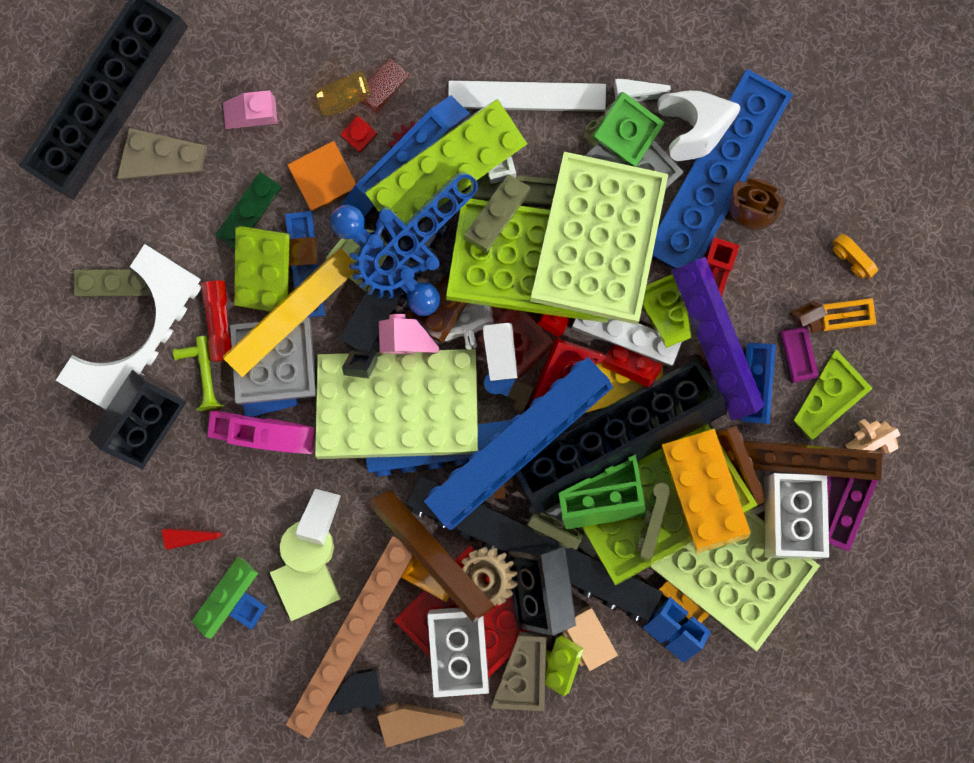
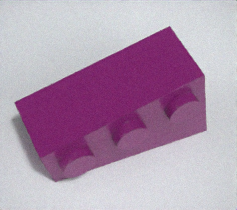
(846, 508)

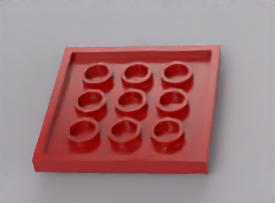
(498, 623)

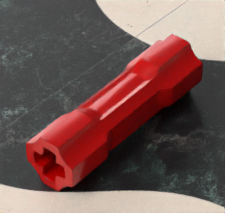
(217, 319)

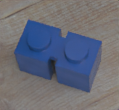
(682, 639)

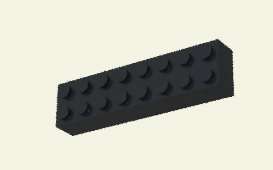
(104, 95)
(627, 427)

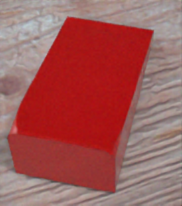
(177, 538)

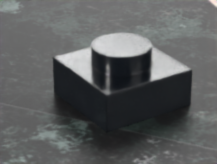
(360, 364)

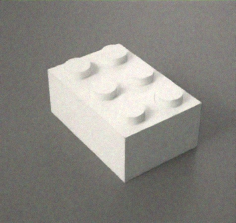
(796, 516)
(457, 653)

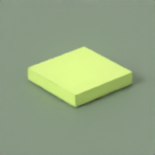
(304, 592)

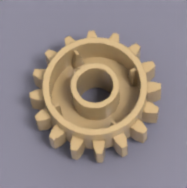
(497, 570)

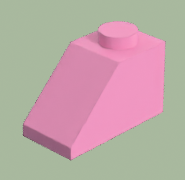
(250, 110)
(404, 336)

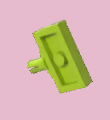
(562, 665)

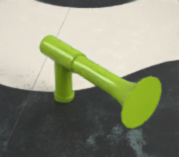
(202, 351)

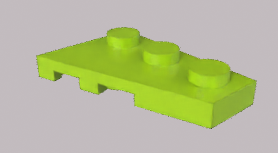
(667, 311)

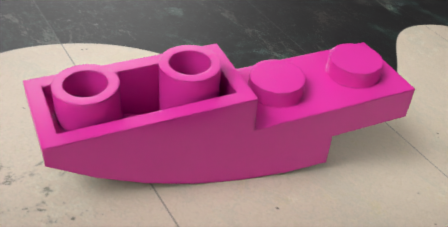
(261, 433)

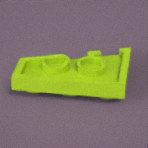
(831, 396)

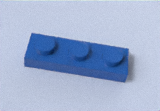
(761, 363)

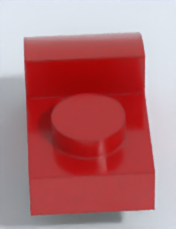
(721, 259)

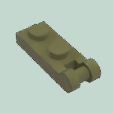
(654, 520)

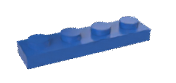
(301, 226)

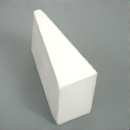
(640, 90)
(500, 351)
(318, 517)

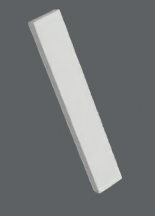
(530, 95)

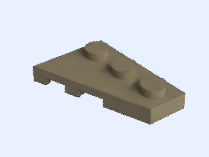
(159, 155)
(524, 676)

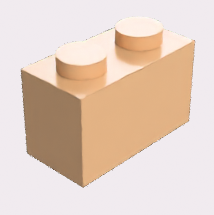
(592, 637)

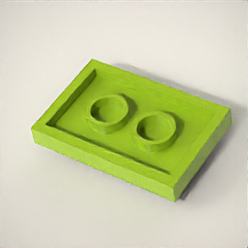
(261, 268)

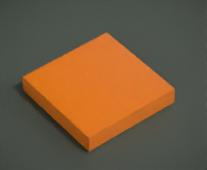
(322, 176)

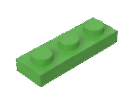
(224, 597)

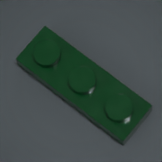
(249, 208)

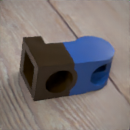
(511, 388)

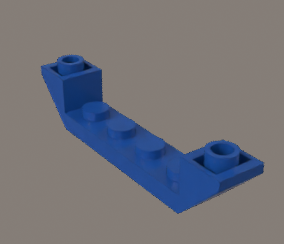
(425, 132)

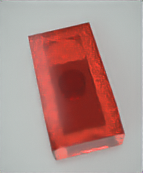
(385, 84)

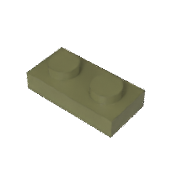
(548, 525)

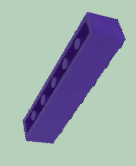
(718, 338)

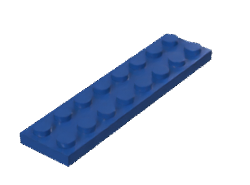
(707, 188)

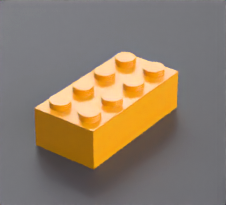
(705, 491)

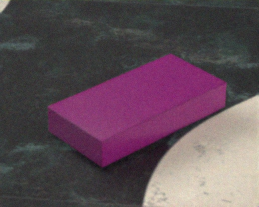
(799, 354)

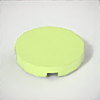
(303, 555)

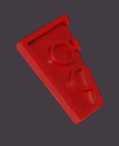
(559, 363)

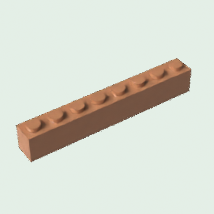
(350, 638)

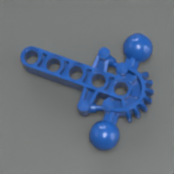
(348, 223)

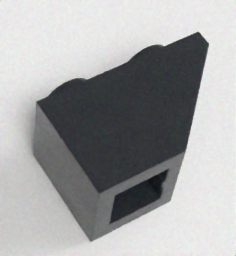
(360, 690)

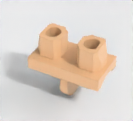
(875, 436)

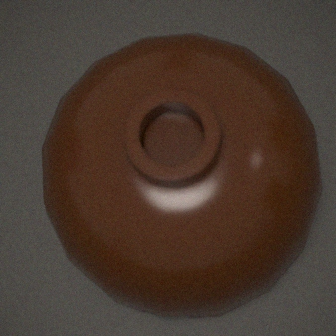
(755, 204)

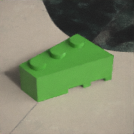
(605, 498)

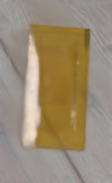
(343, 93)

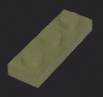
(497, 213)
(109, 283)

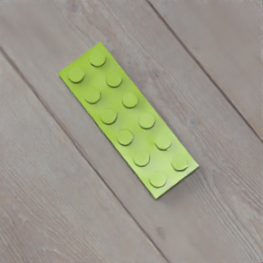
(469, 148)

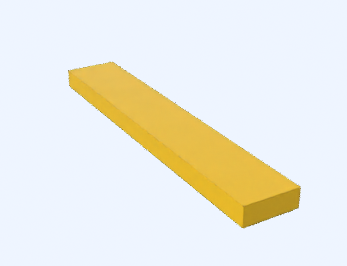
(290, 313)

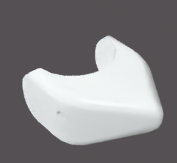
(705, 112)

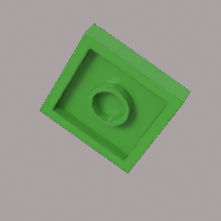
(627, 129)

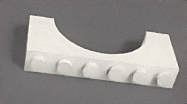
(171, 289)

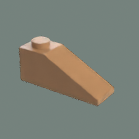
(412, 722)

